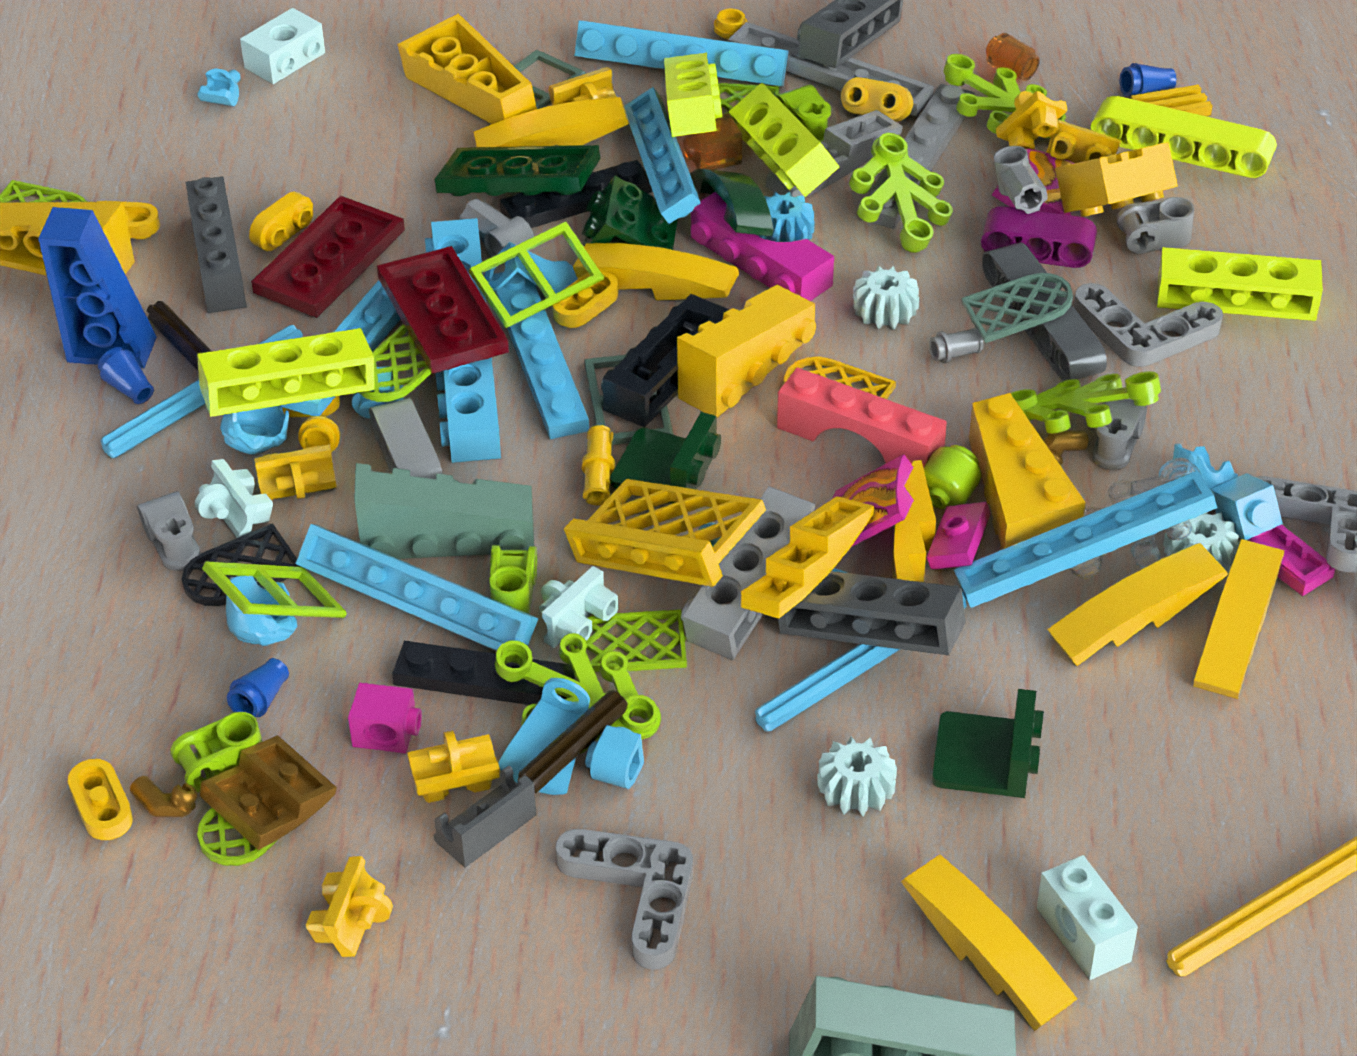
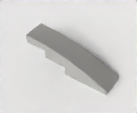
(848, 145)

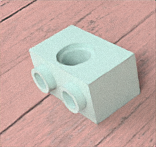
(282, 45)
(1086, 917)

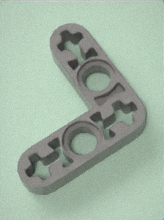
(1141, 342)
(1325, 506)
(646, 872)

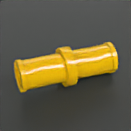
(598, 465)

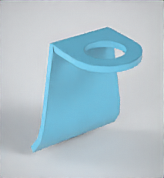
(557, 273)
(542, 727)

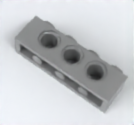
(727, 626)

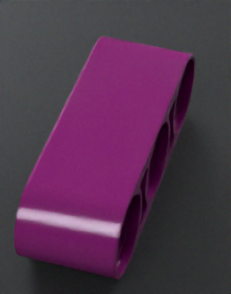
(1049, 236)

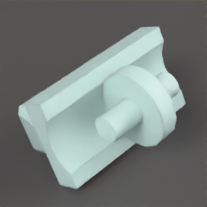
(232, 499)
(570, 605)

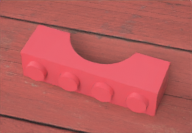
(815, 404)

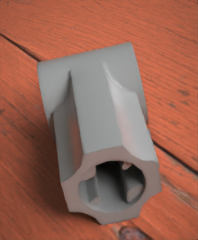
(1019, 179)
(496, 228)

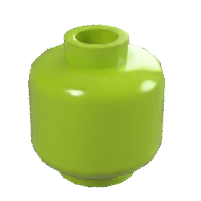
(952, 476)

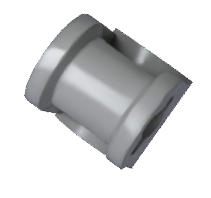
(1160, 224)
(1119, 438)
(170, 530)

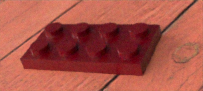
(328, 256)
(442, 309)

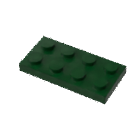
(518, 170)

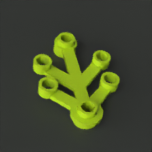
(1000, 97)
(892, 152)
(1071, 397)
(586, 678)

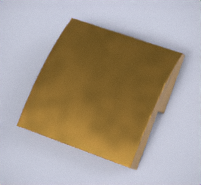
(268, 792)

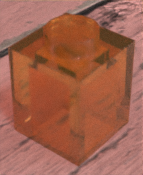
(715, 148)

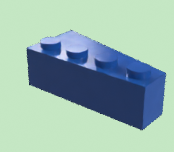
(91, 290)

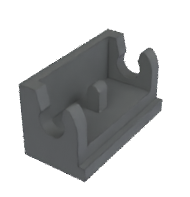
(488, 819)

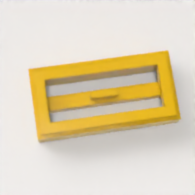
(1182, 98)

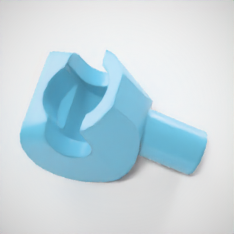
(220, 87)

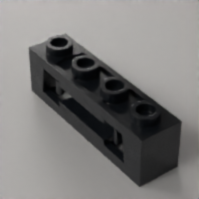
(654, 364)

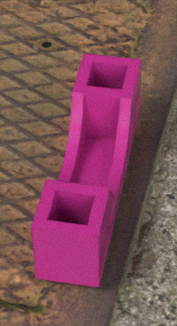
(792, 265)

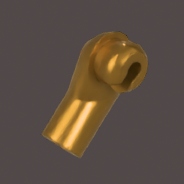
(1066, 441)
(159, 804)

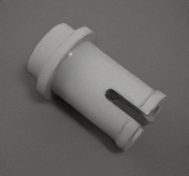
(952, 345)

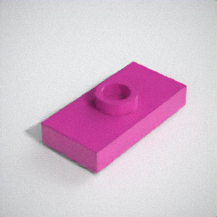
(958, 535)
(1301, 565)

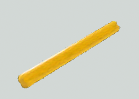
(1263, 909)

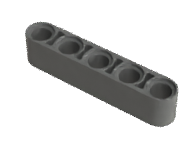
(1065, 341)

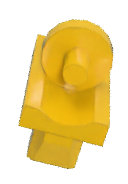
(583, 87)
(1033, 118)
(1080, 143)
(295, 472)
(453, 765)
(354, 905)

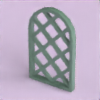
(1015, 285)

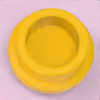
(728, 22)
(319, 431)

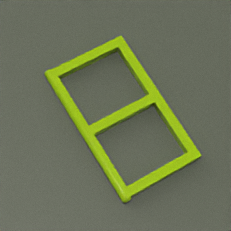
(521, 251)
(263, 575)

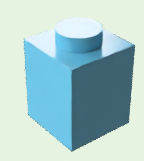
(1248, 504)

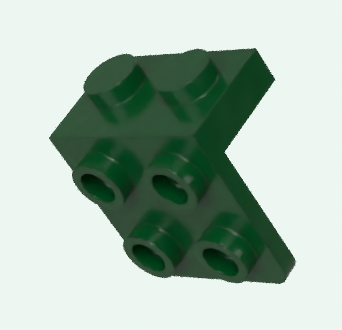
(628, 214)
(670, 458)
(989, 751)

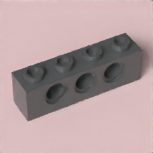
(845, 29)
(215, 244)
(879, 613)

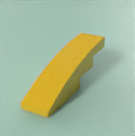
(557, 124)
(666, 271)
(916, 532)
(813, 552)
(1135, 601)
(1238, 619)
(990, 940)

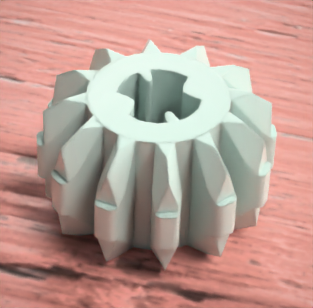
(886, 297)
(1214, 534)
(857, 776)

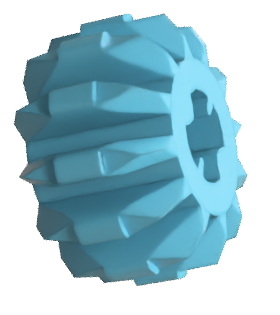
(790, 218)

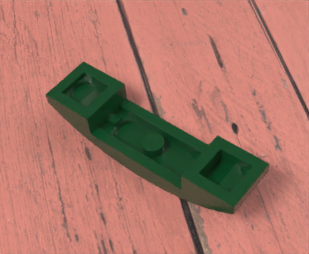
(745, 202)

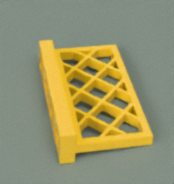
(660, 550)

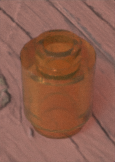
(1013, 54)

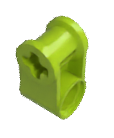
(808, 109)
(513, 576)
(216, 746)

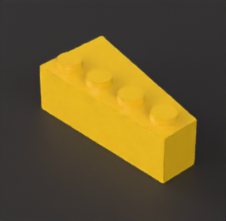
(466, 71)
(24, 221)
(741, 349)
(1019, 473)

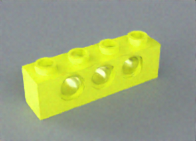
(692, 94)
(782, 141)
(1240, 283)
(285, 372)

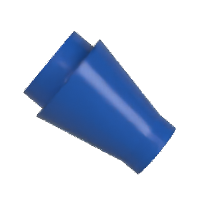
(1146, 79)
(123, 372)
(258, 688)

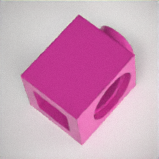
(383, 718)

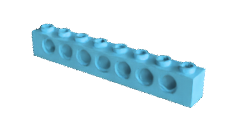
(469, 388)

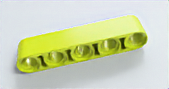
(1190, 136)

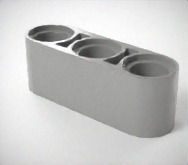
(404, 439)

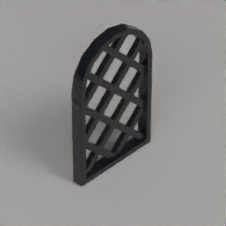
(223, 552)

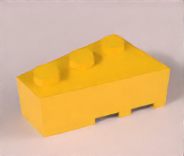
(1116, 179)

